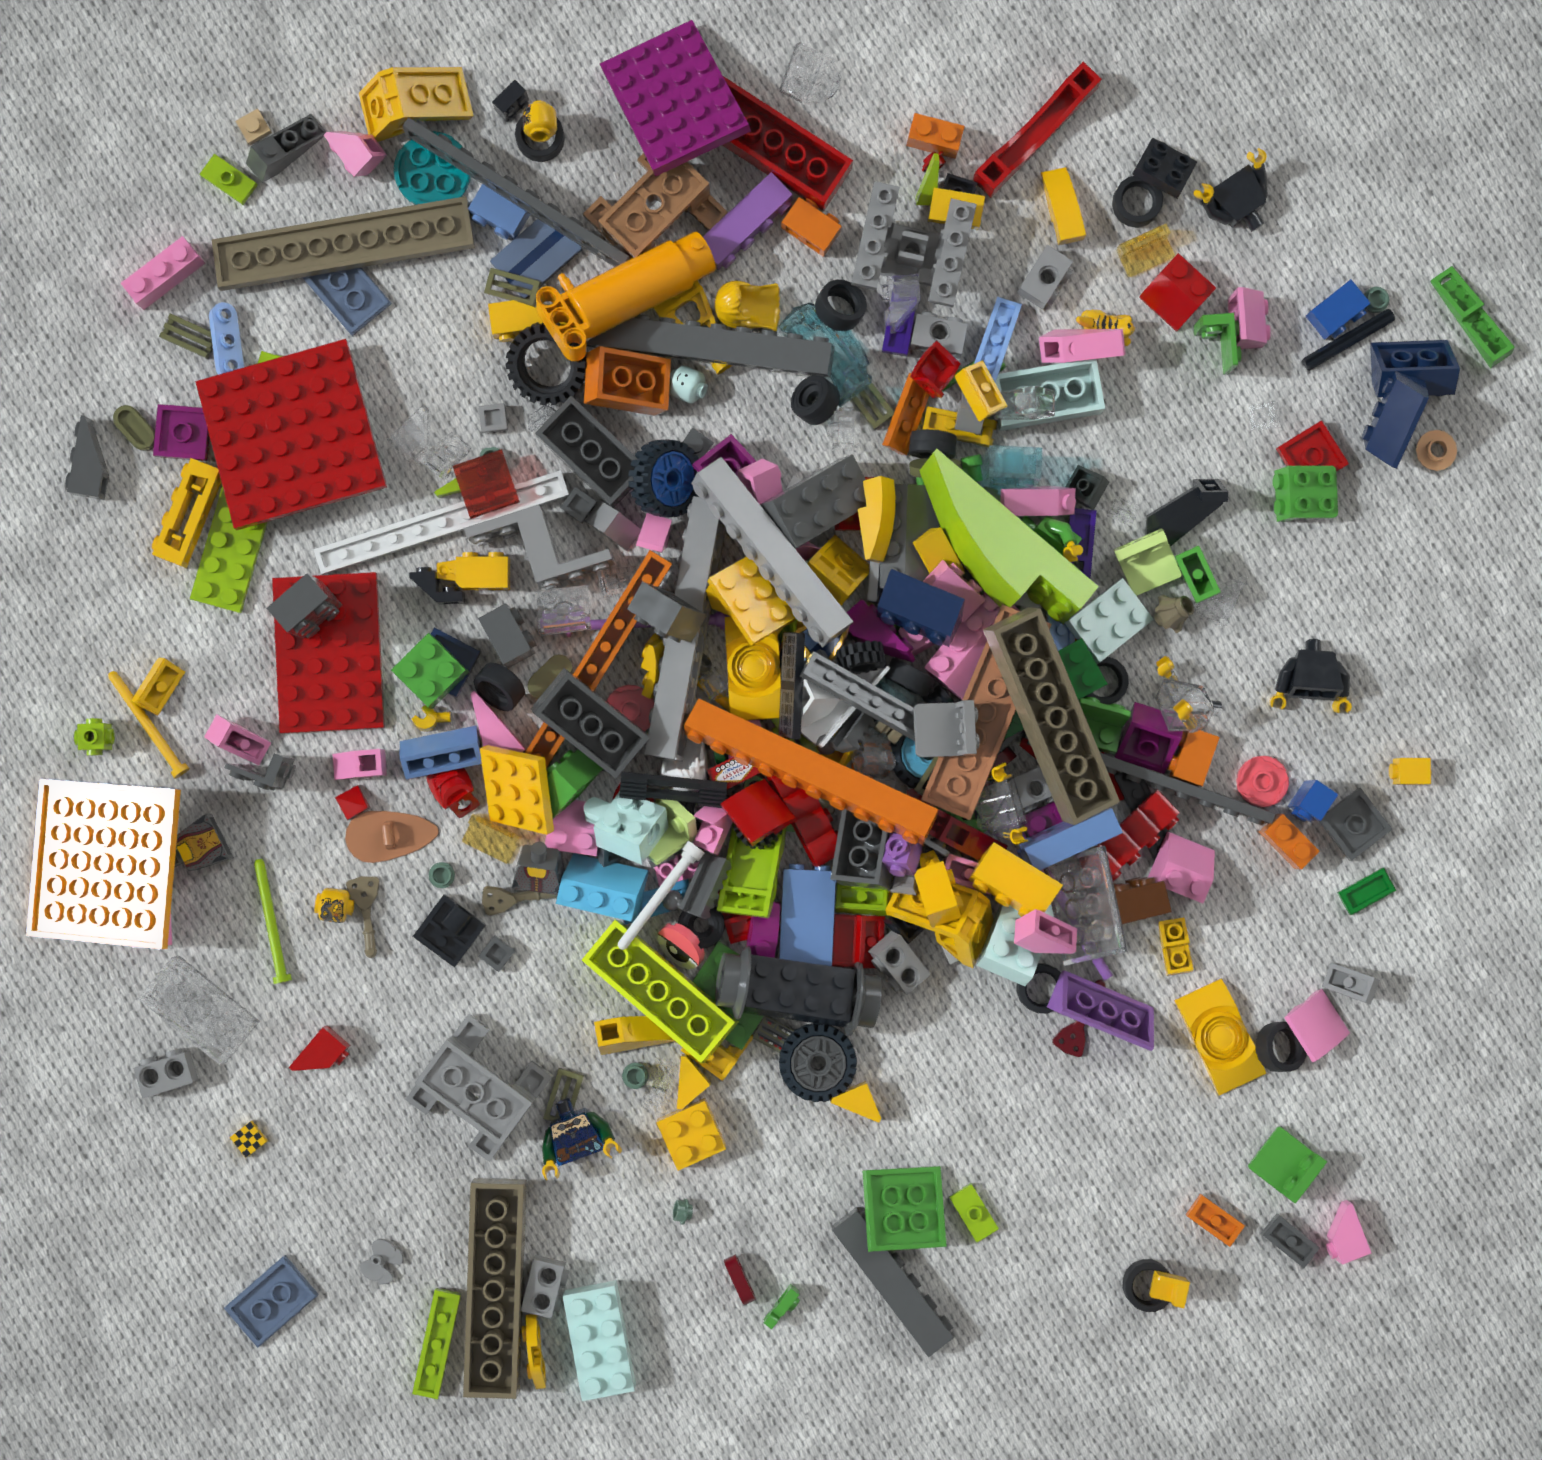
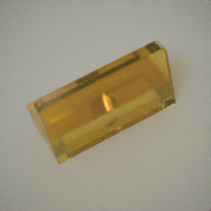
(1145, 250)
(491, 838)

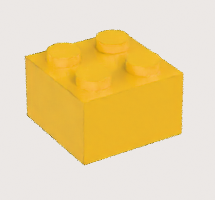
(691, 1134)

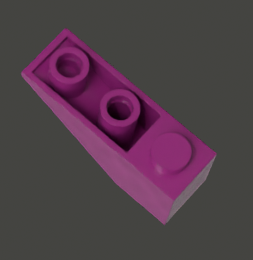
(869, 627)

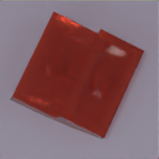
(486, 484)

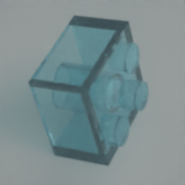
(1012, 466)

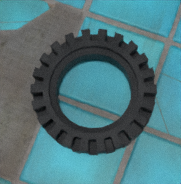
(529, 386)

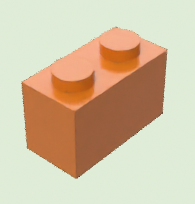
(935, 135)
(811, 225)
(1193, 757)
(1289, 841)

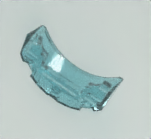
(849, 358)

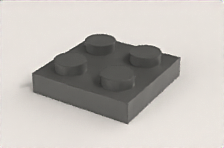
(1355, 824)

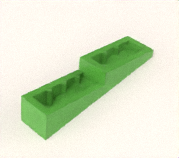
(1473, 319)

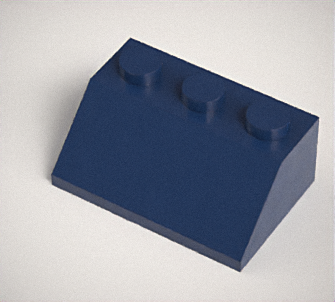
(1421, 359)
(1395, 418)
(920, 608)

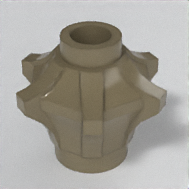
(1173, 612)

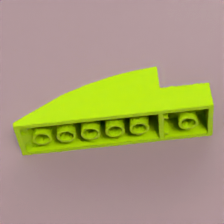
(1000, 547)

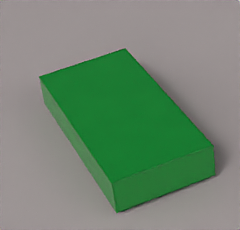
(1366, 891)

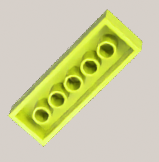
(660, 992)

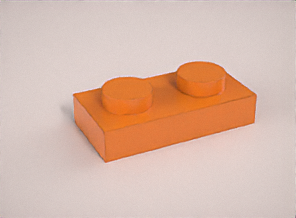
(1215, 1220)

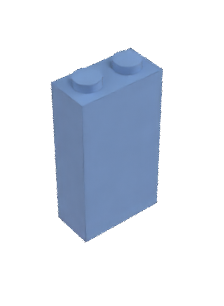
(1067, 839)
(807, 915)

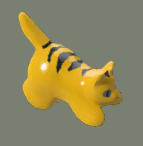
(1100, 320)

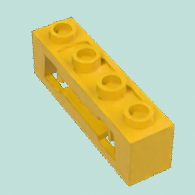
(182, 548)

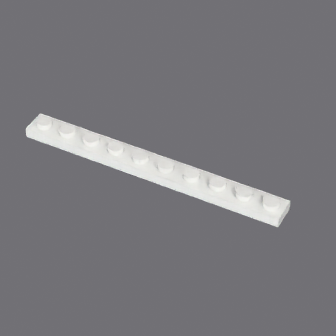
(431, 526)

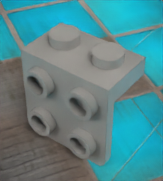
(946, 729)

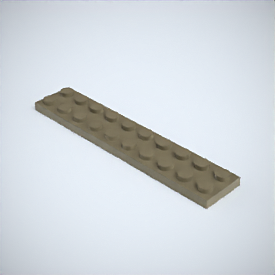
(342, 243)

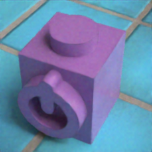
(901, 856)

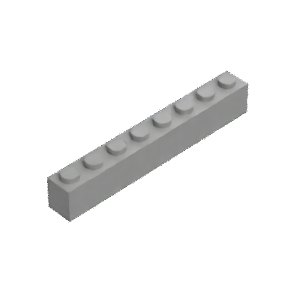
(771, 552)

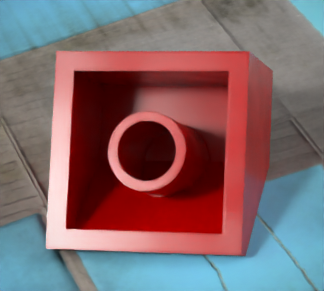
(1177, 292)

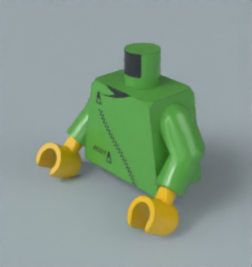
(1058, 535)

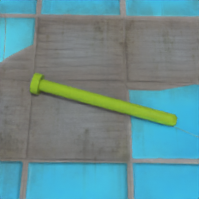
(270, 919)

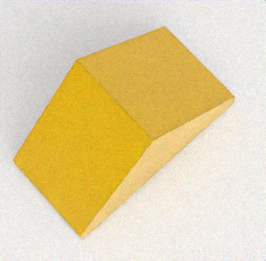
(691, 1082)
(858, 1100)

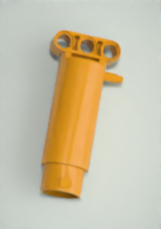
(622, 292)

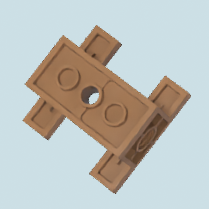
(636, 226)

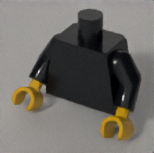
(1239, 195)
(1314, 676)

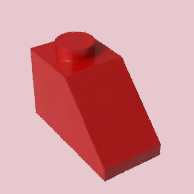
(322, 1052)

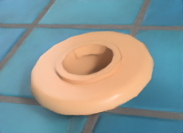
(1424, 453)

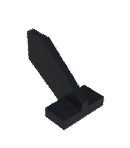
(1187, 509)

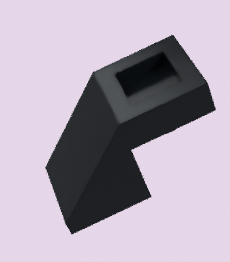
(429, 583)

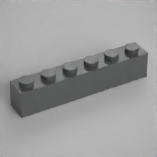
(895, 1285)

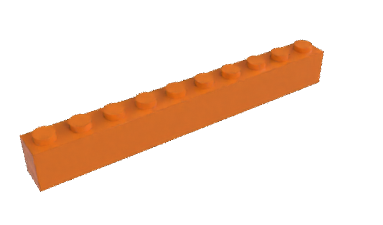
(604, 647)
(810, 772)

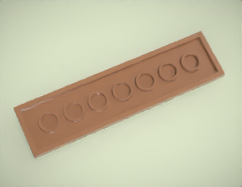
(960, 780)

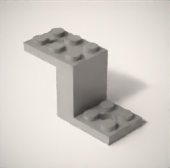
(539, 547)

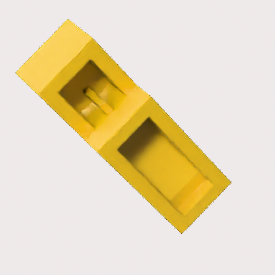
(1063, 206)
(877, 517)

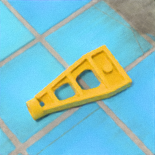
(697, 295)

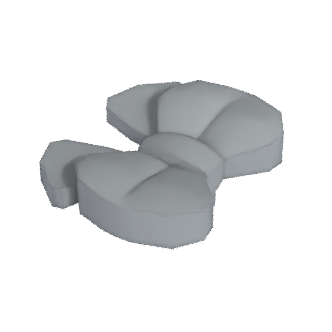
(383, 1252)

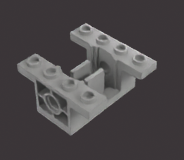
(939, 255)
(500, 1104)

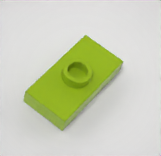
(228, 179)
(973, 1212)

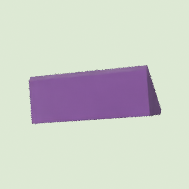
(1103, 1009)

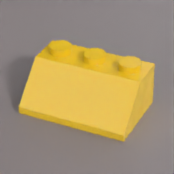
(1013, 881)

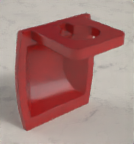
(935, 370)
(452, 787)

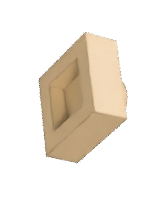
(253, 126)

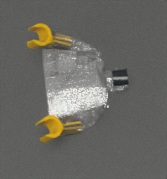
(1182, 703)
(1001, 807)

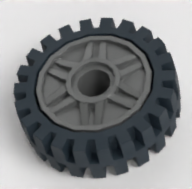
(814, 1041)

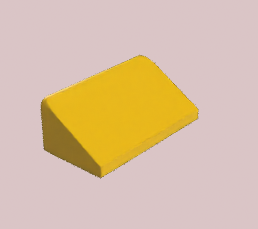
(980, 390)
(934, 548)
(158, 686)

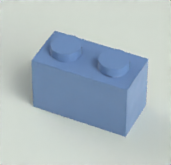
(498, 213)

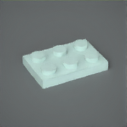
(1109, 620)

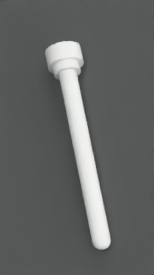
(689, 855)

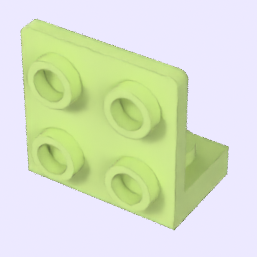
(1148, 562)
(680, 830)

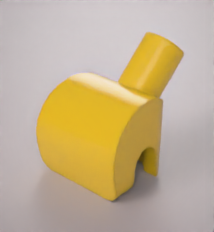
(431, 719)

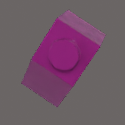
(764, 933)

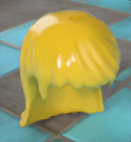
(748, 305)

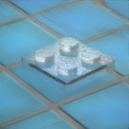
(563, 610)

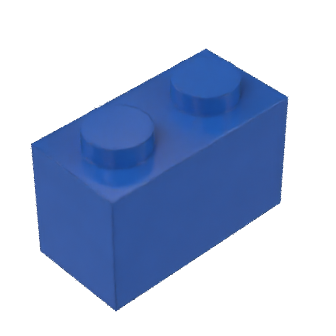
(1337, 309)
(1312, 801)

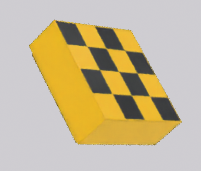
(248, 1139)

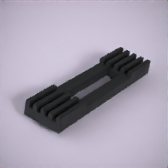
(635, 787)

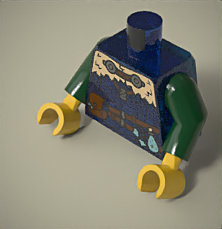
(575, 1137)

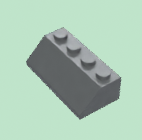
(912, 519)

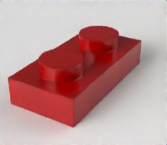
(868, 933)

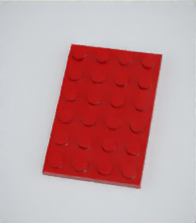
(337, 673)

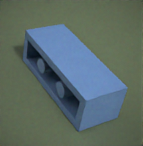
(440, 752)

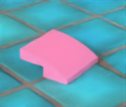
(1317, 1025)

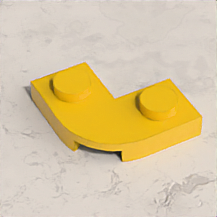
(536, 1367)

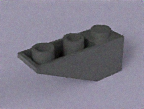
(283, 147)
(88, 470)

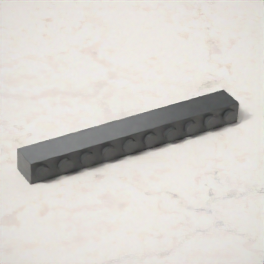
(720, 345)

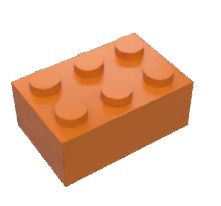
(627, 381)

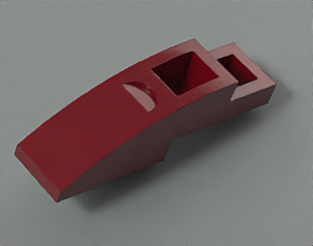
(961, 835)

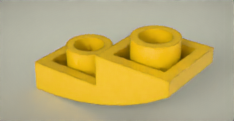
(651, 655)
(1175, 946)

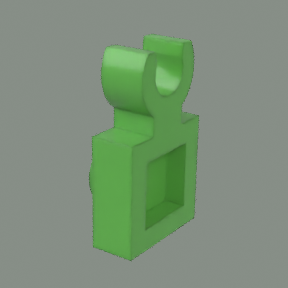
(787, 1301)

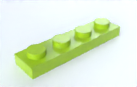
(436, 1343)

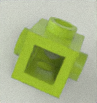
(103, 736)

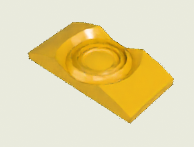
(752, 675)
(1220, 1036)

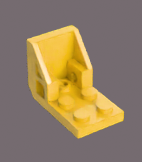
(415, 94)
(838, 569)
(960, 937)

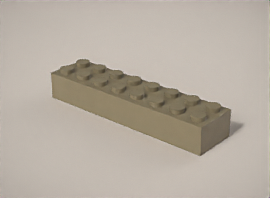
(1051, 715)
(494, 1288)

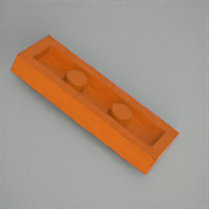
(906, 417)

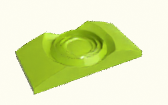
(752, 879)

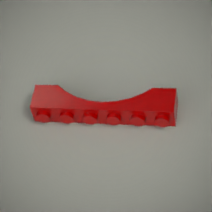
(1037, 130)

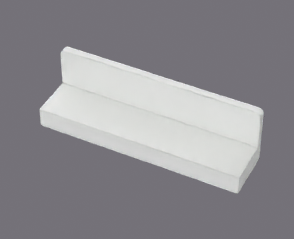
(841, 712)

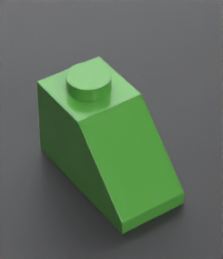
(1197, 574)

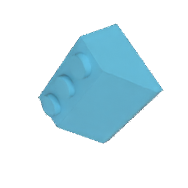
(602, 890)

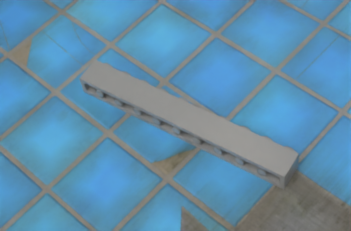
(682, 661)

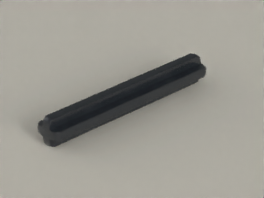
(1348, 339)

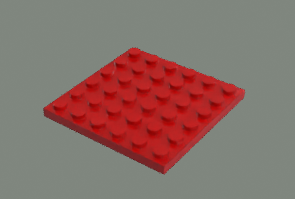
(291, 434)

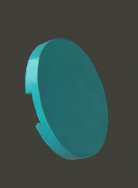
(427, 177)

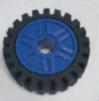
(664, 478)

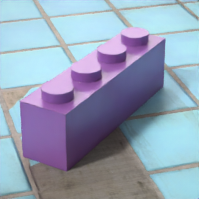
(747, 219)

